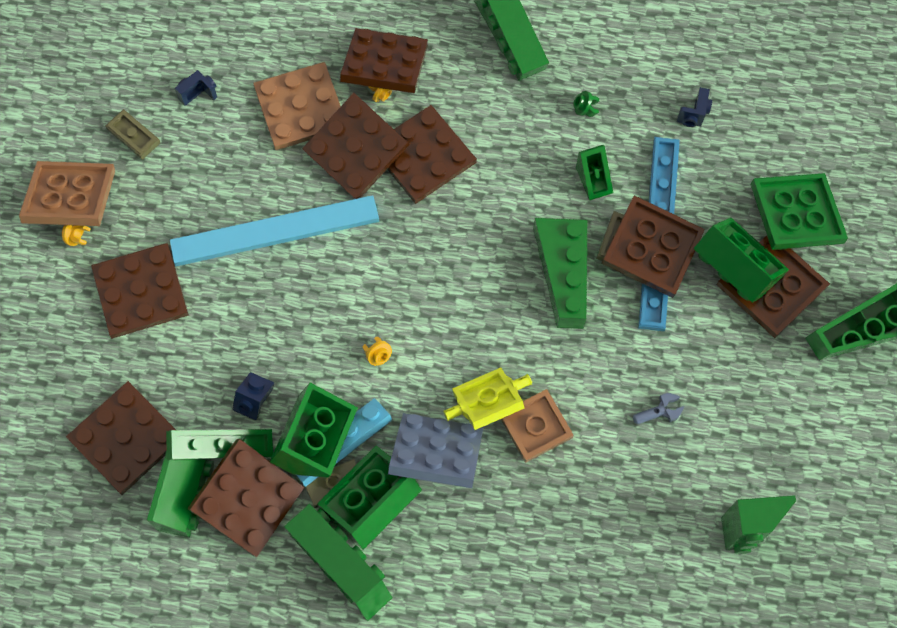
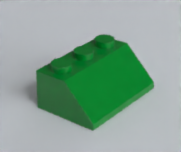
(740, 259)
(314, 433)
(175, 491)
(368, 498)
(752, 521)

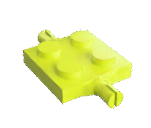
(488, 398)

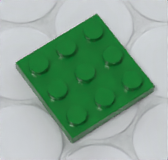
(798, 211)

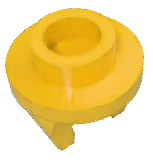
(380, 94)
(72, 234)
(378, 352)

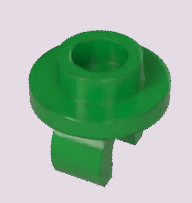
(583, 104)

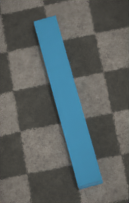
(662, 194)

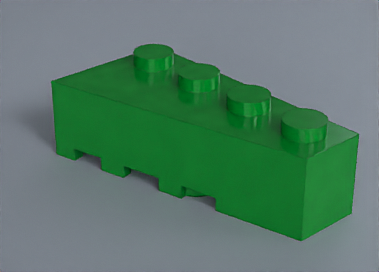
(514, 36)
(564, 262)
(858, 328)
(339, 561)

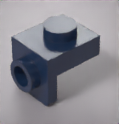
(193, 86)
(694, 117)
(252, 395)

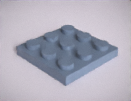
(436, 450)

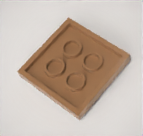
(297, 104)
(67, 193)

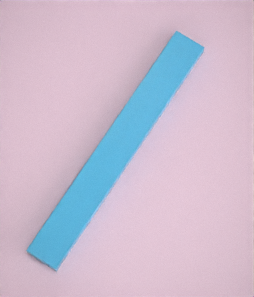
(274, 230)

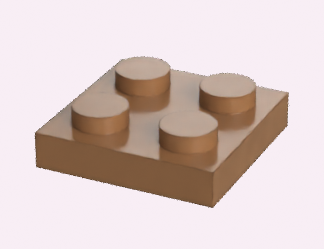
(537, 426)

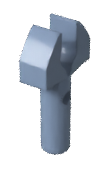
(660, 410)

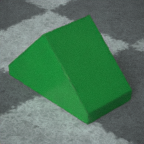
(594, 172)

